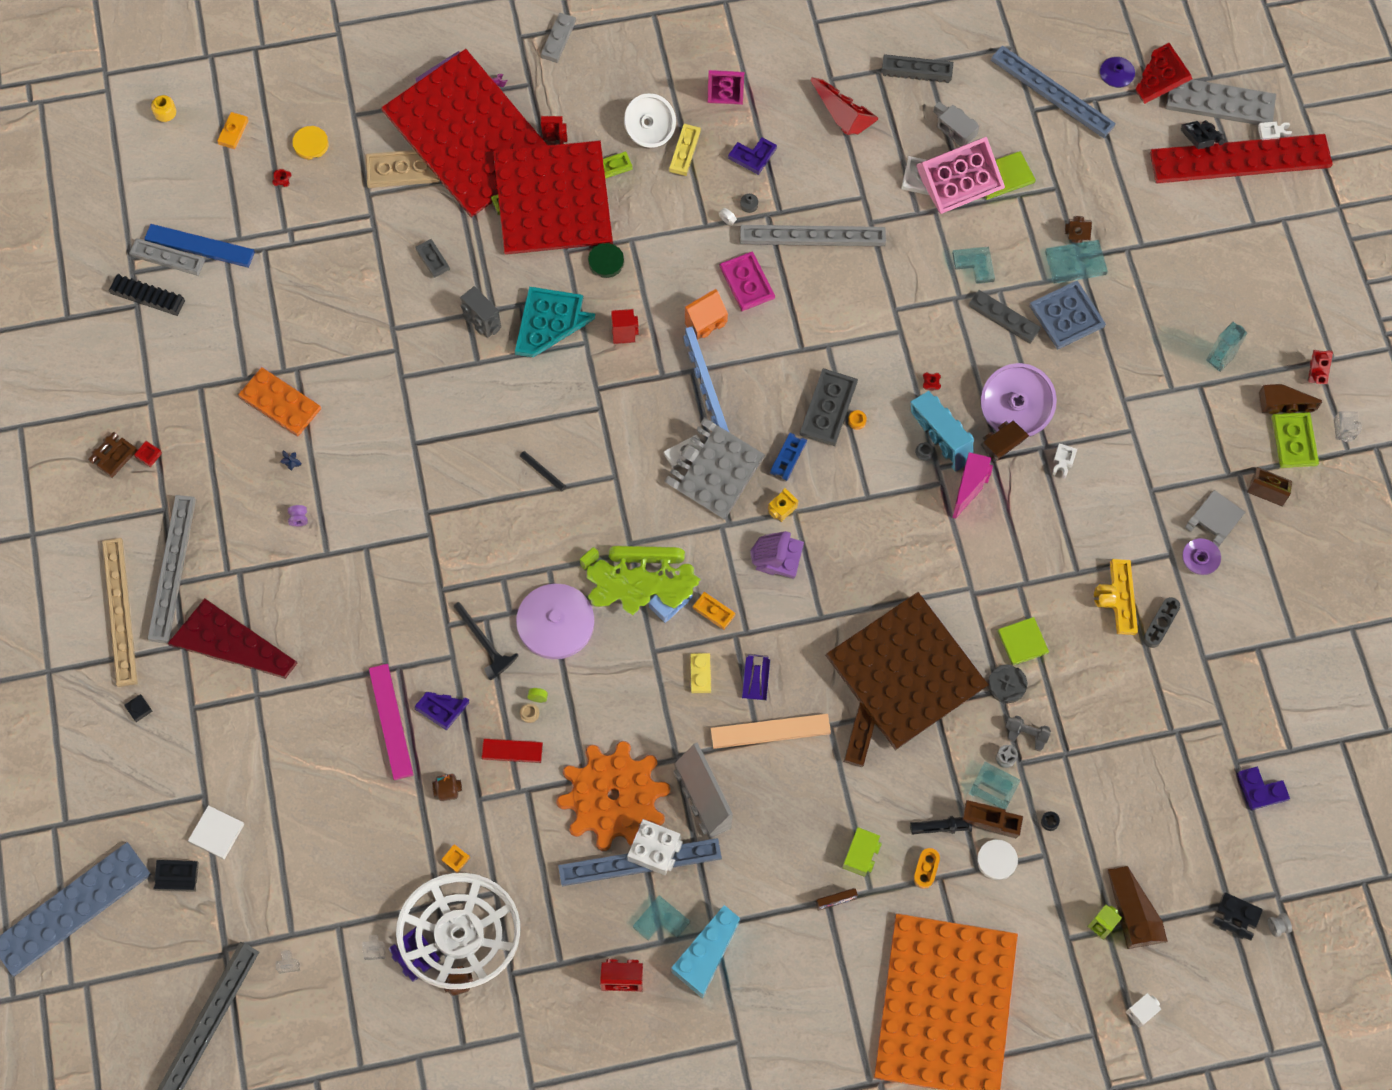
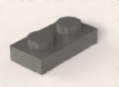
(432, 258)

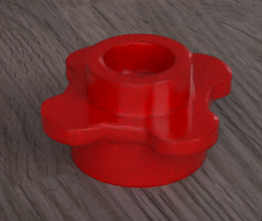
(281, 173)
(927, 385)

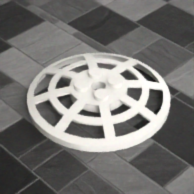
(456, 920)

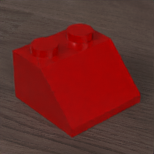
(621, 976)

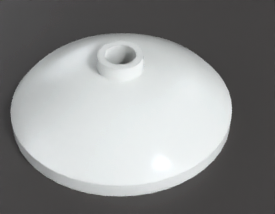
(660, 118)

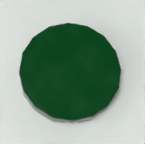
(606, 260)

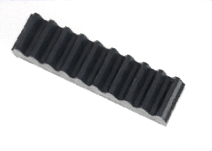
(147, 295)

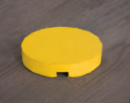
(310, 142)

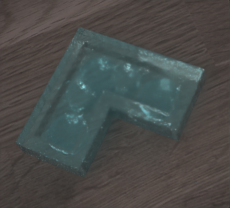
(978, 259)
(659, 914)

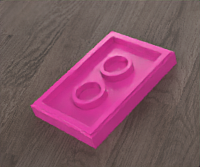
(747, 281)

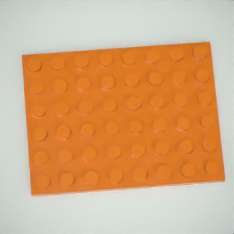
(946, 1005)

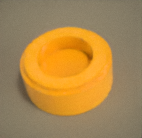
(857, 419)

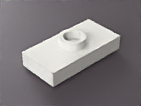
(674, 453)

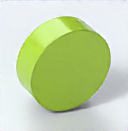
(537, 695)

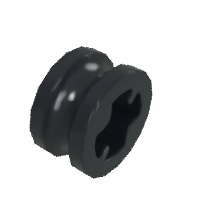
(1044, 822)

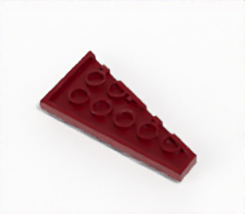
(226, 639)

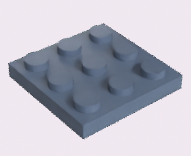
(1067, 314)

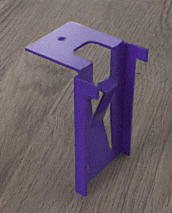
(755, 685)

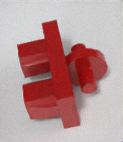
(1320, 367)

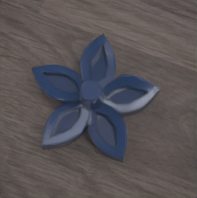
(290, 460)

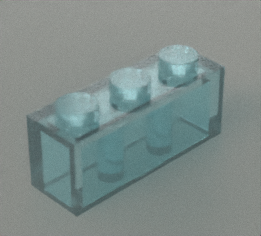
(1226, 346)

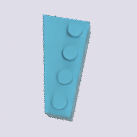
(943, 429)
(704, 955)

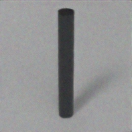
(543, 471)

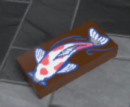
(836, 899)

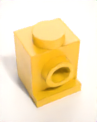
(781, 512)

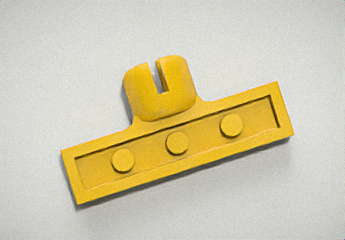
(1119, 597)

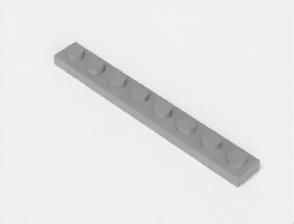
(812, 235)
(171, 569)

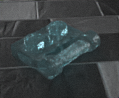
(997, 781)

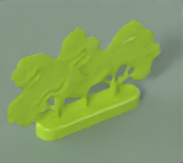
(638, 584)

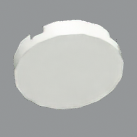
(997, 859)

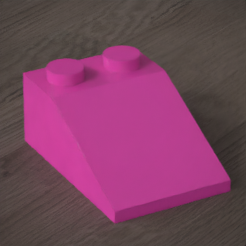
(725, 87)
(975, 474)

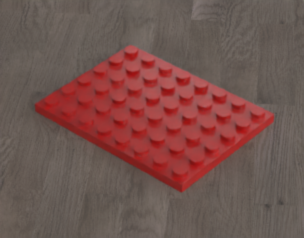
(457, 123)

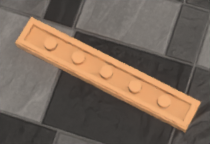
(770, 731)

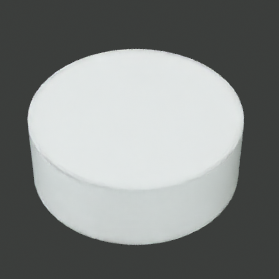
(727, 216)

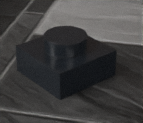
(138, 708)

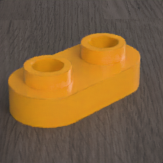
(926, 869)

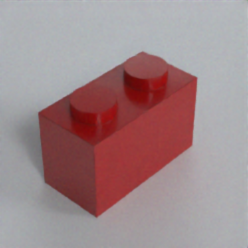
(624, 326)

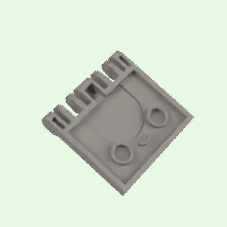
(717, 470)

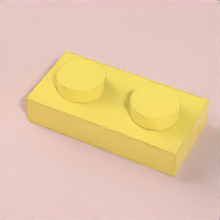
(700, 673)

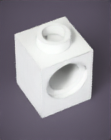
(1144, 1010)

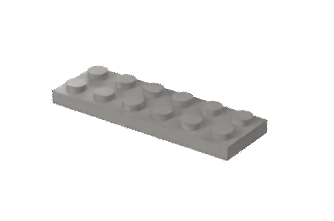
(1222, 102)

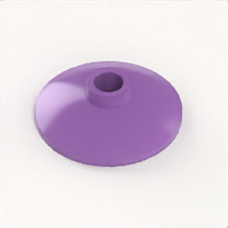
(1205, 549)

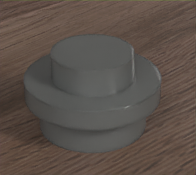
(924, 451)

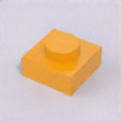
(455, 858)

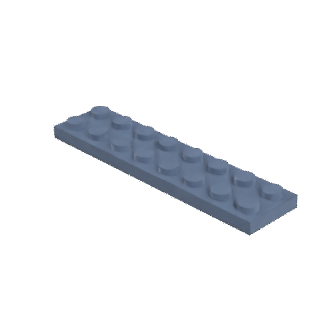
(71, 908)

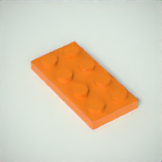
(279, 401)

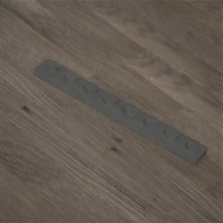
(209, 1018)

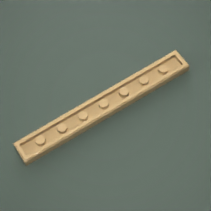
(119, 612)

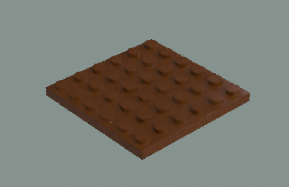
(906, 670)

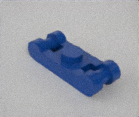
(788, 456)

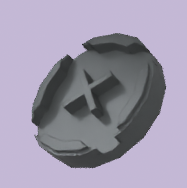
(1007, 683)

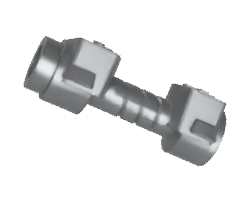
(1017, 725)

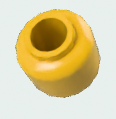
(163, 108)

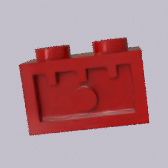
(554, 129)

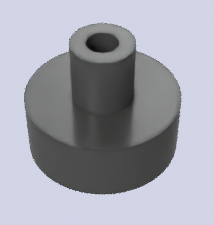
(749, 203)

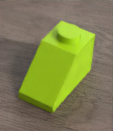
(1105, 921)

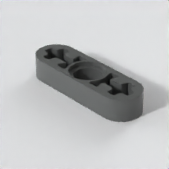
(1161, 614)

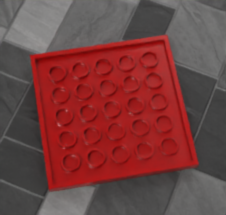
(552, 197)

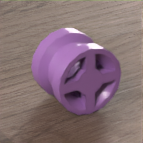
(297, 515)

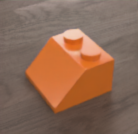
(706, 314)

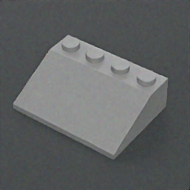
(703, 792)

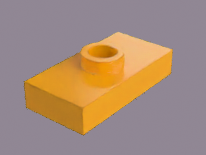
(232, 130)
(714, 610)

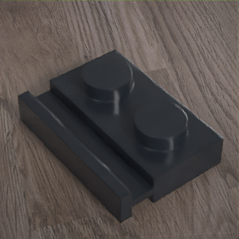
(176, 875)

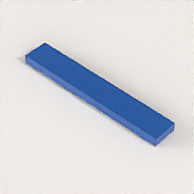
(200, 245)

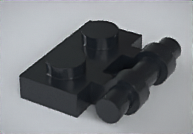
(1202, 134)
(1239, 911)

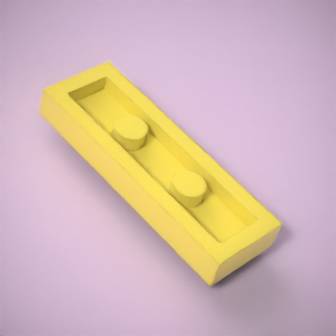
(685, 149)

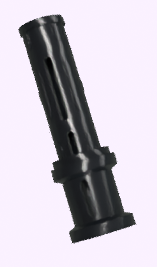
(951, 824)

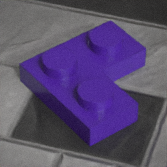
(753, 159)
(1257, 793)

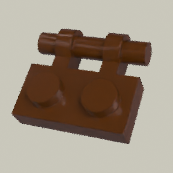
(117, 456)

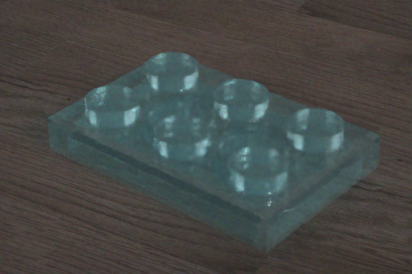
(1076, 261)

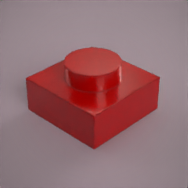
(148, 453)

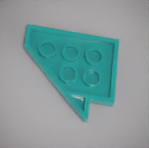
(549, 319)

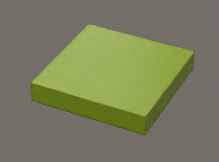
(1023, 641)

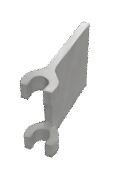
(1217, 516)

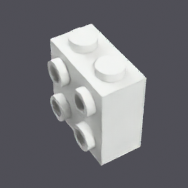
(655, 847)

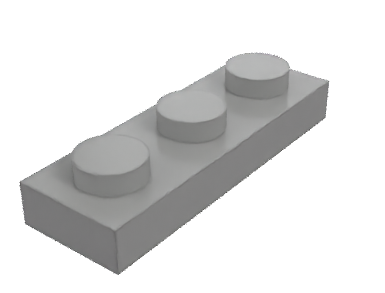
(558, 37)

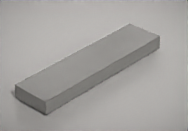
(167, 257)

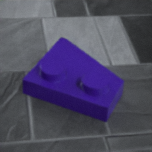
(441, 708)

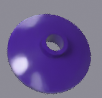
(1115, 77)

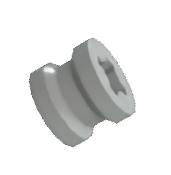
(1008, 752)
(1279, 925)

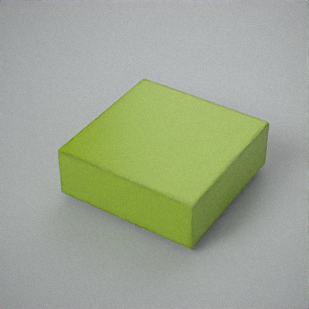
(589, 558)

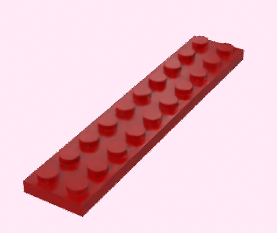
(1241, 158)

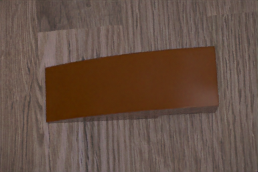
(993, 819)

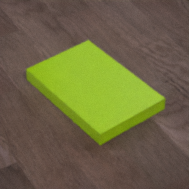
(1014, 174)
(1295, 440)

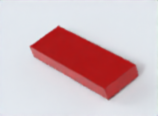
(512, 750)

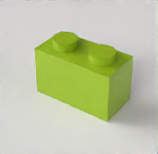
(861, 852)

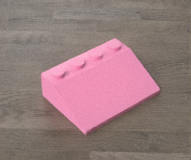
(961, 175)

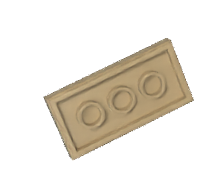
(397, 169)

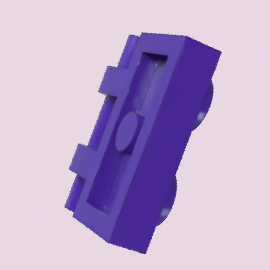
(410, 945)

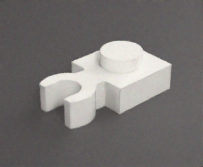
(1271, 130)
(1064, 458)

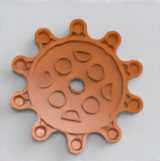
(608, 816)

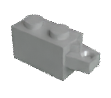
(956, 124)

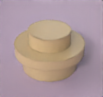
(529, 713)

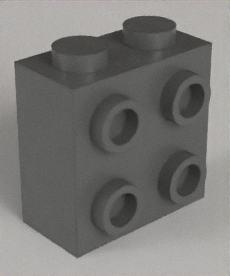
(480, 312)

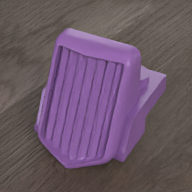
(777, 554)

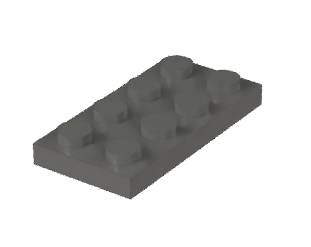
(828, 407)

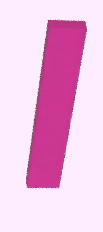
(391, 722)

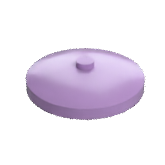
(1020, 395)
(555, 621)

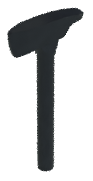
(500, 662)

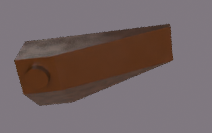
(1139, 918)

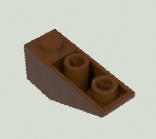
(1281, 398)

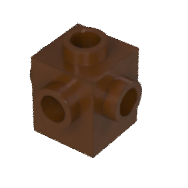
(1083, 234)

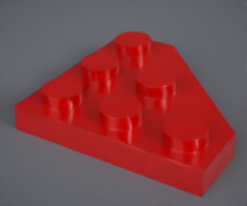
(1162, 74)

